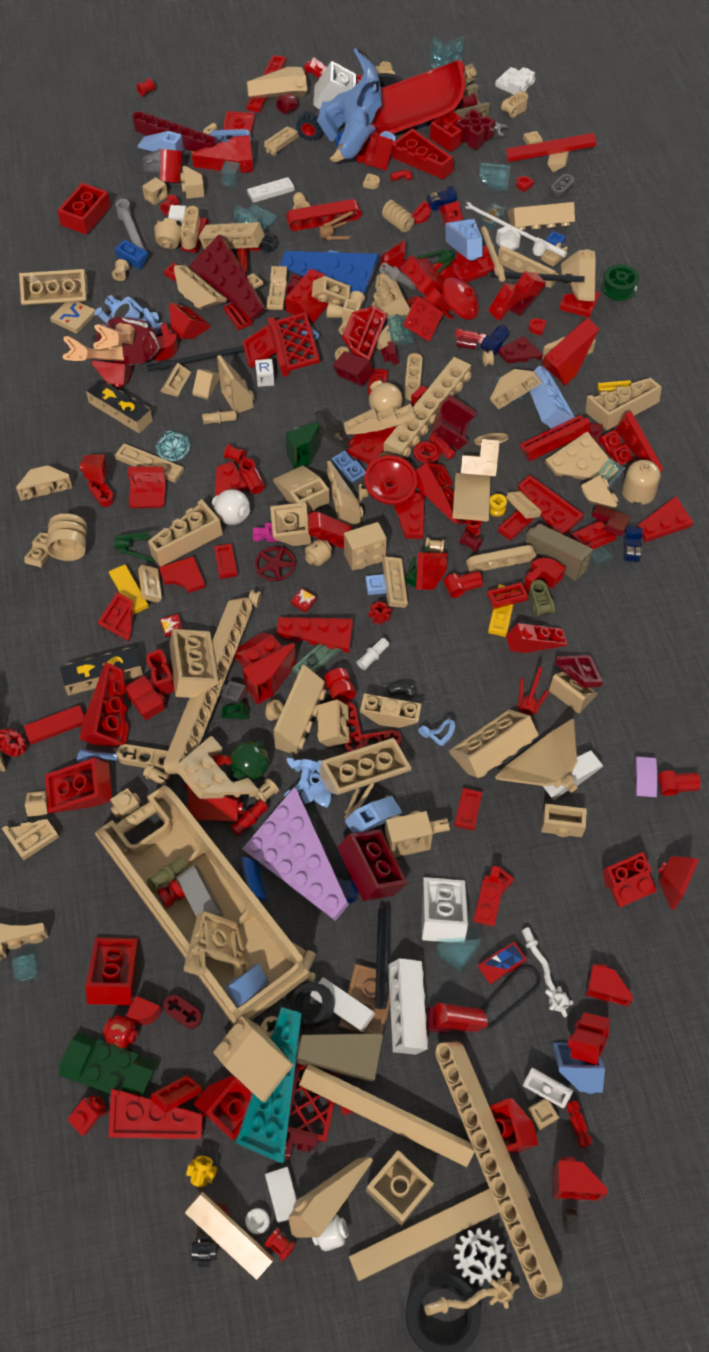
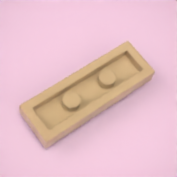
(395, 582)

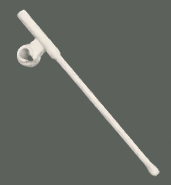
(540, 245)

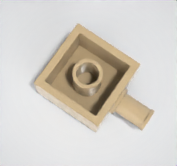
(412, 832)

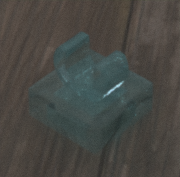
(24, 967)

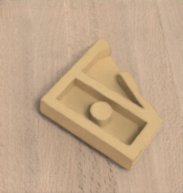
(30, 837)

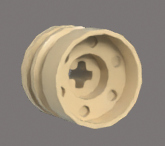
(66, 537)

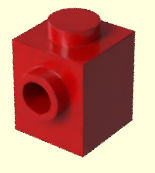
(451, 212)

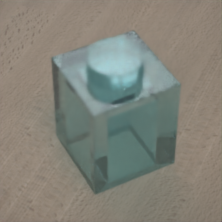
(230, 174)

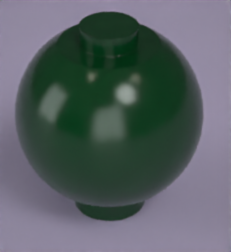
(248, 761)

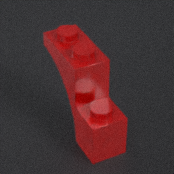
(510, 294)

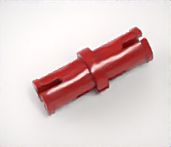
(249, 818)

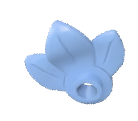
(317, 791)

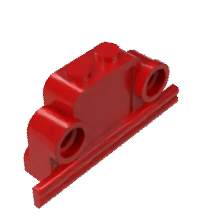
(427, 281)

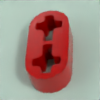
(97, 494)

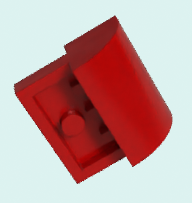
(629, 879)

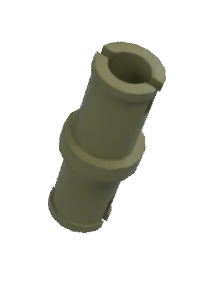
(167, 873)

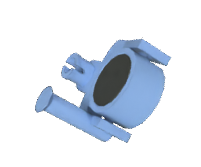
(125, 308)

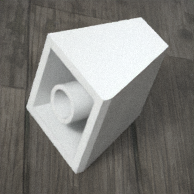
(332, 82)

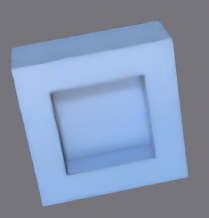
(375, 584)

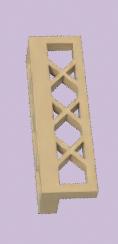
(521, 263)

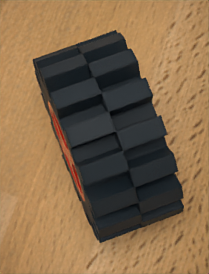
(308, 126)

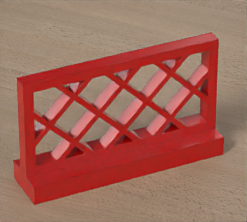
(282, 353)
(326, 1123)

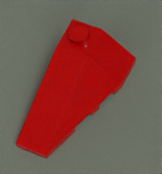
(105, 716)

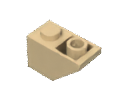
(193, 183)
(597, 492)

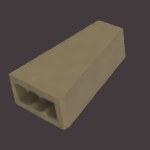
(560, 548)
(342, 1054)

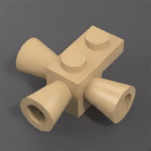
(351, 305)

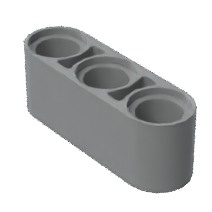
(198, 891)

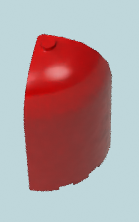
(420, 98)

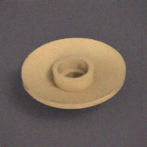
(502, 437)

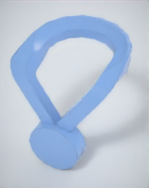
(425, 732)

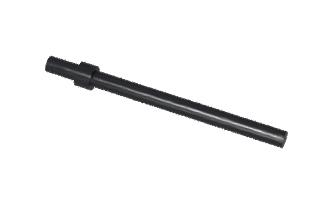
(567, 278)
(164, 365)

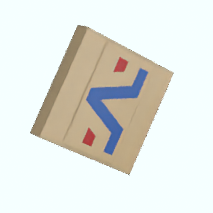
(73, 316)

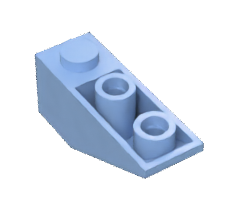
(164, 140)
(372, 815)

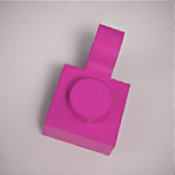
(261, 533)

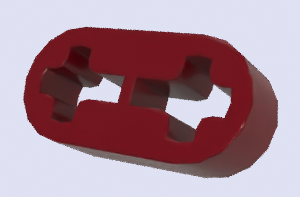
(185, 1007)

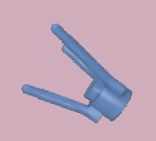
(84, 755)

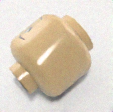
(318, 552)

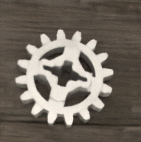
(493, 1250)

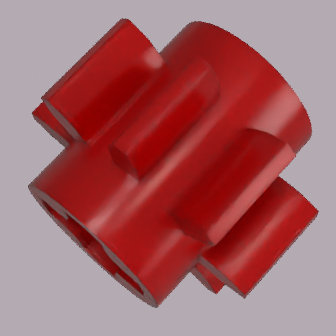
(379, 612)

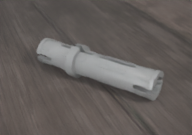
(395, 274)

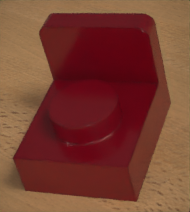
(303, 1143)

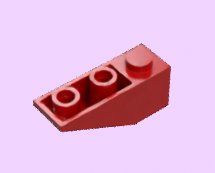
(532, 638)

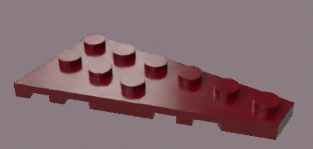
(223, 272)

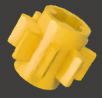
(201, 1171)

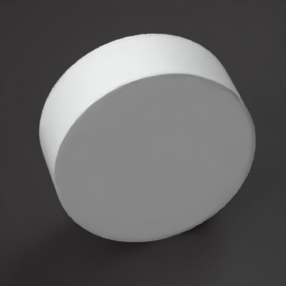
(257, 1221)

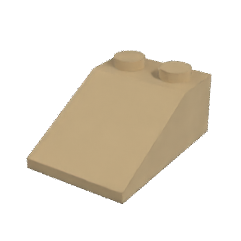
(234, 388)
(253, 1058)

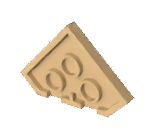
(580, 459)

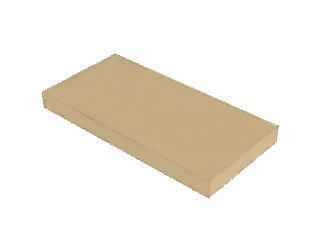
(471, 497)

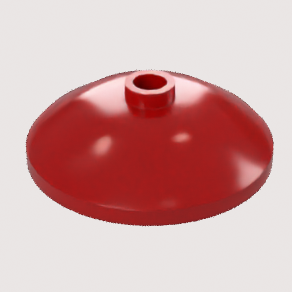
(460, 298)
(392, 471)

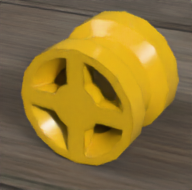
(497, 505)

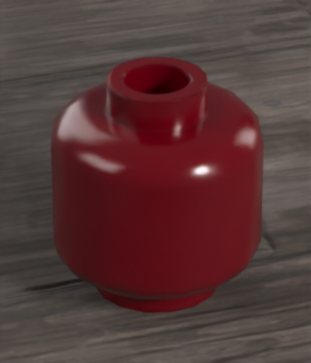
(286, 103)

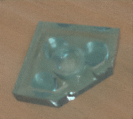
(495, 175)

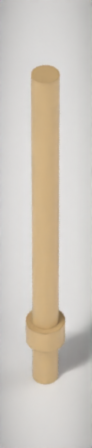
(498, 268)

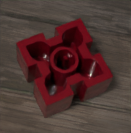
(475, 128)

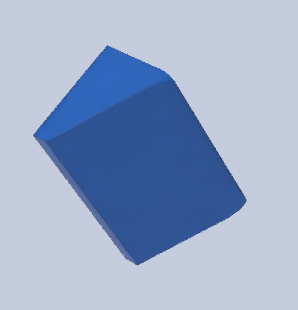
(131, 253)
(253, 878)

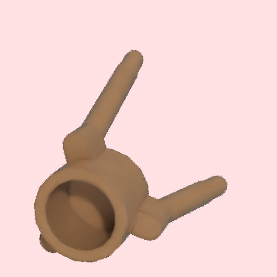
(327, 228)

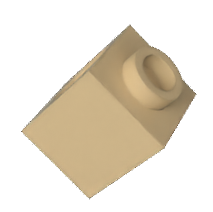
(155, 191)

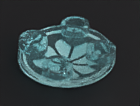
(172, 446)

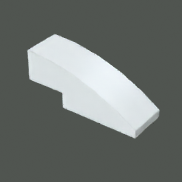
(586, 766)

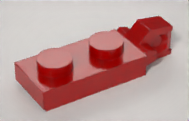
(489, 898)

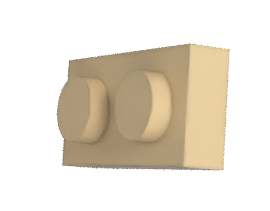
(149, 583)

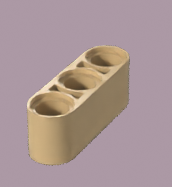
(190, 227)
(413, 374)

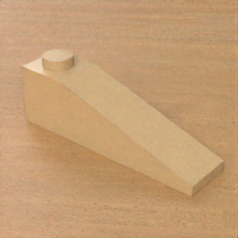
(344, 500)
(318, 1207)

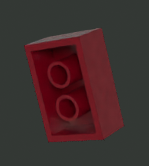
(372, 865)

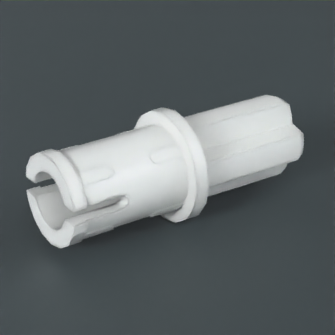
(372, 654)

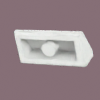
(547, 1088)

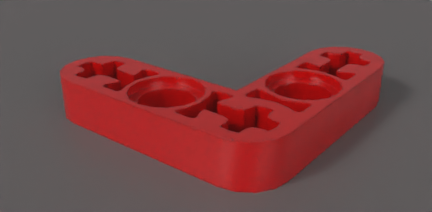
(362, 740)

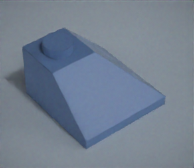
(583, 1075)

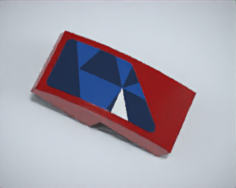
(502, 962)

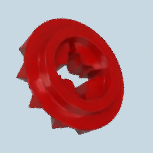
(429, 447)
(14, 749)

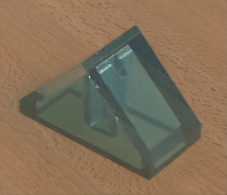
(458, 953)

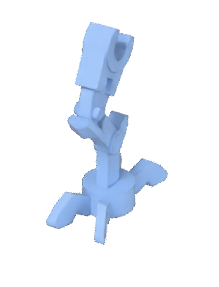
(306, 766)

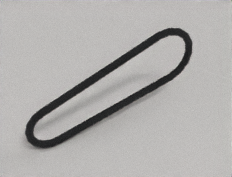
(518, 1002)

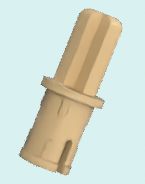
(218, 417)

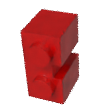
(589, 1038)

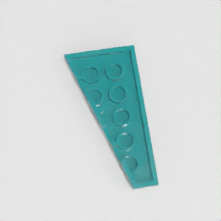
(267, 1122)

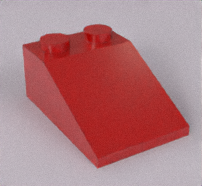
(78, 786)
(112, 971)

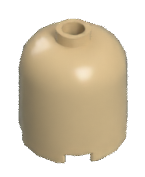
(641, 482)

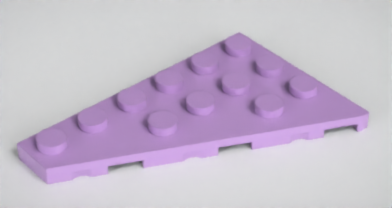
(294, 853)

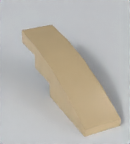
(374, 421)

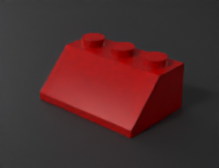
(301, 299)

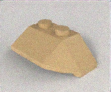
(196, 288)

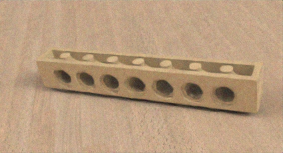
(409, 433)

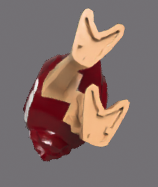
(118, 340)

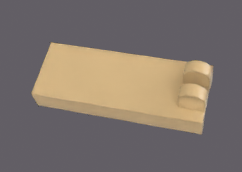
(280, 140)

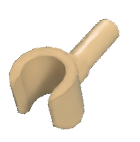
(362, 493)

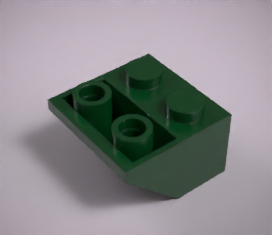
(302, 444)

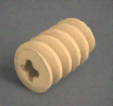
(397, 216)

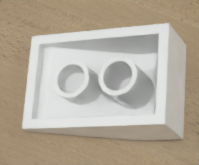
(444, 910)

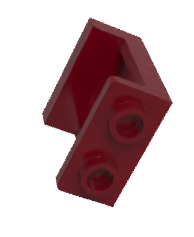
(452, 422)

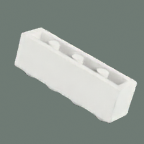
(407, 1006)

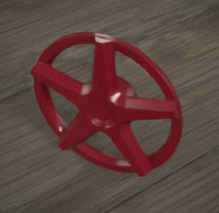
(275, 563)

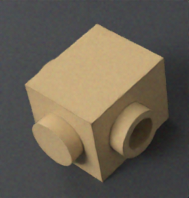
(125, 804)

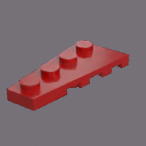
(324, 631)

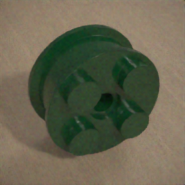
(620, 282)

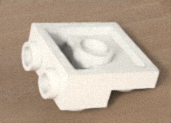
(515, 80)

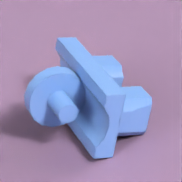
(152, 320)

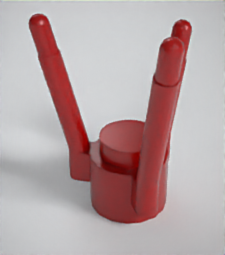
(528, 704)

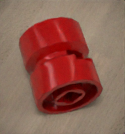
(340, 685)

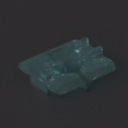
(397, 331)

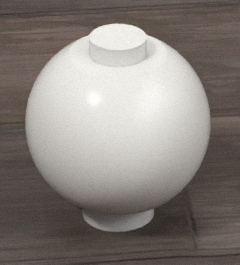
(231, 507)

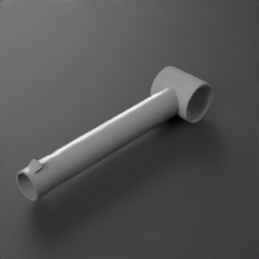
(124, 214)

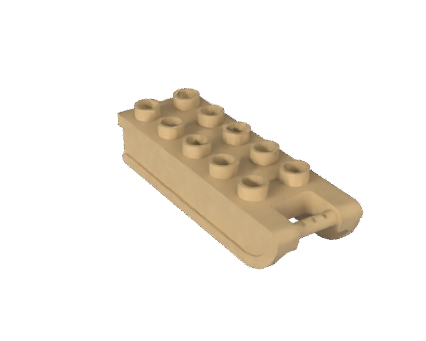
(259, 933)

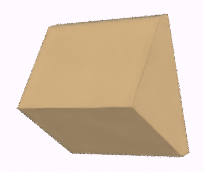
(571, 692)

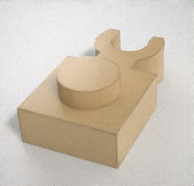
(552, 258)

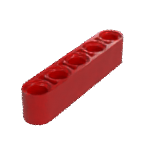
(320, 214)

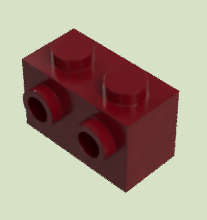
(353, 368)

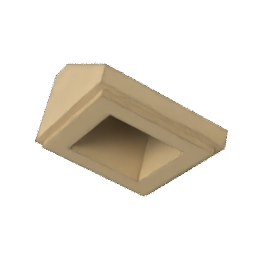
(36, 803)

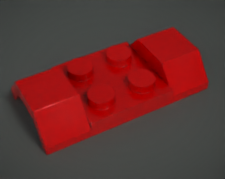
(468, 269)

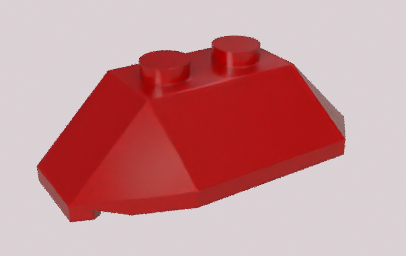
(363, 330)

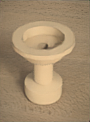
(299, 201)

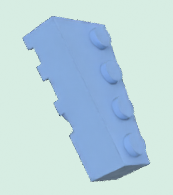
(464, 238)
(549, 400)

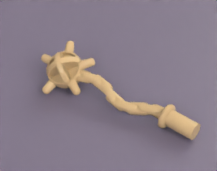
(502, 1292)

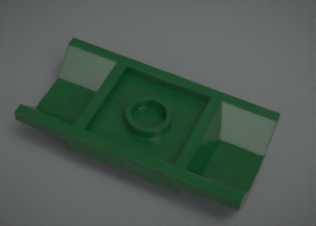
(106, 1066)

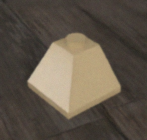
(290, 524)

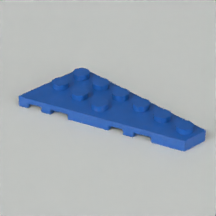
(347, 268)

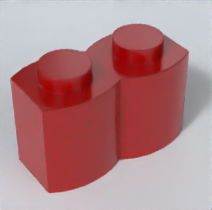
(160, 671)
(145, 698)

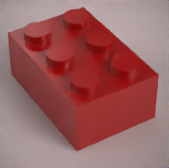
(84, 208)

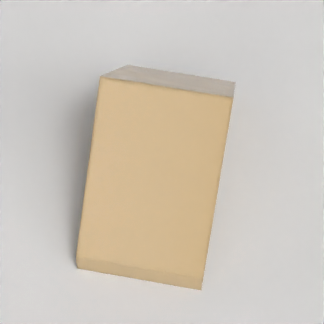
(205, 383)

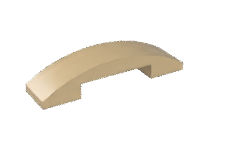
(277, 288)

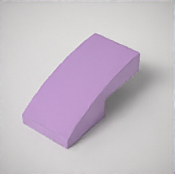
(646, 777)

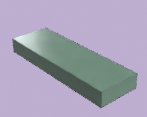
(316, 658)

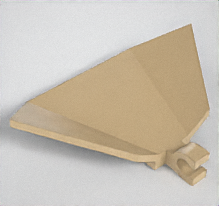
(547, 761)

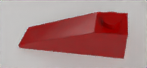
(235, 150)
(570, 353)
(436, 486)

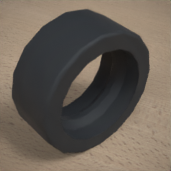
(327, 1003)

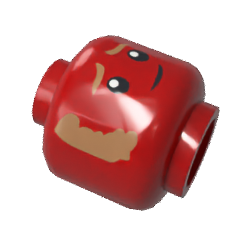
(120, 1031)

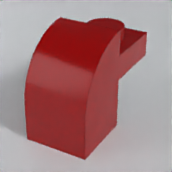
(167, 344)
(545, 570)

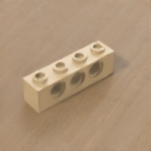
(236, 234)

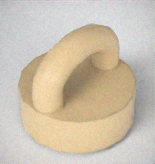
(273, 710)

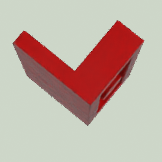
(378, 151)

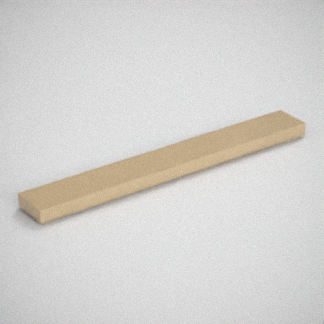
(387, 1115)
(425, 1234)

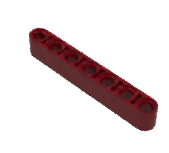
(192, 139)

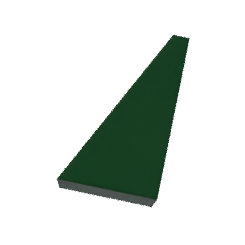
(236, 711)

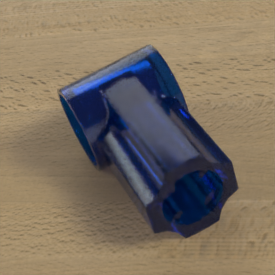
(495, 340)

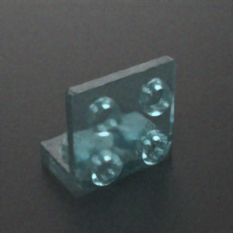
(445, 53)
(254, 214)

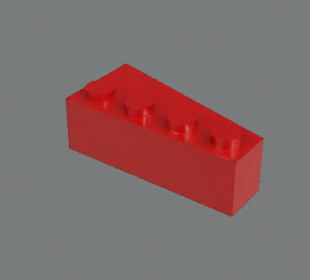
(422, 154)

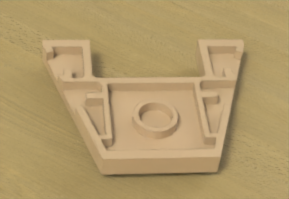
(207, 778)
(215, 939)

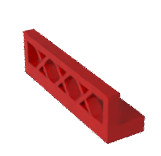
(555, 437)

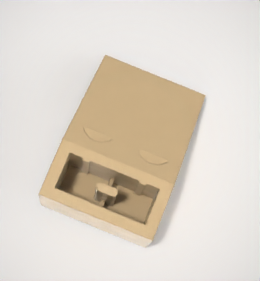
(303, 486)

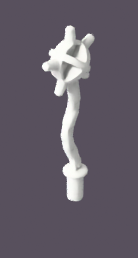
(557, 998)

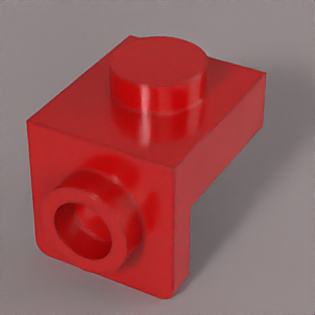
(315, 67)
(87, 1114)

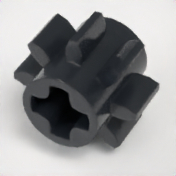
(267, 243)
(204, 1251)

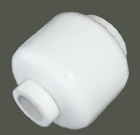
(334, 1235)

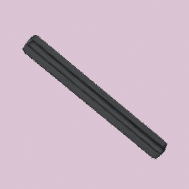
(382, 958)

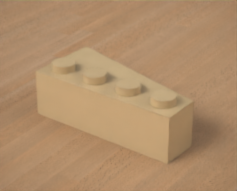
(185, 534)

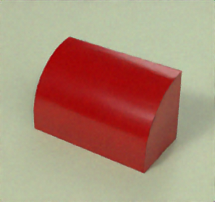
(170, 165)
(460, 1017)

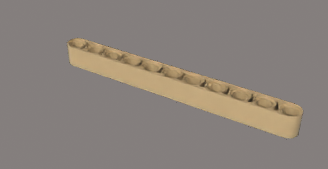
(200, 708)
(499, 1171)

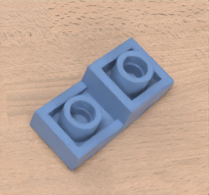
(347, 467)
(247, 985)

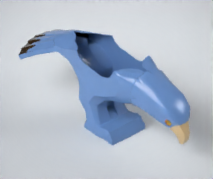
(354, 109)

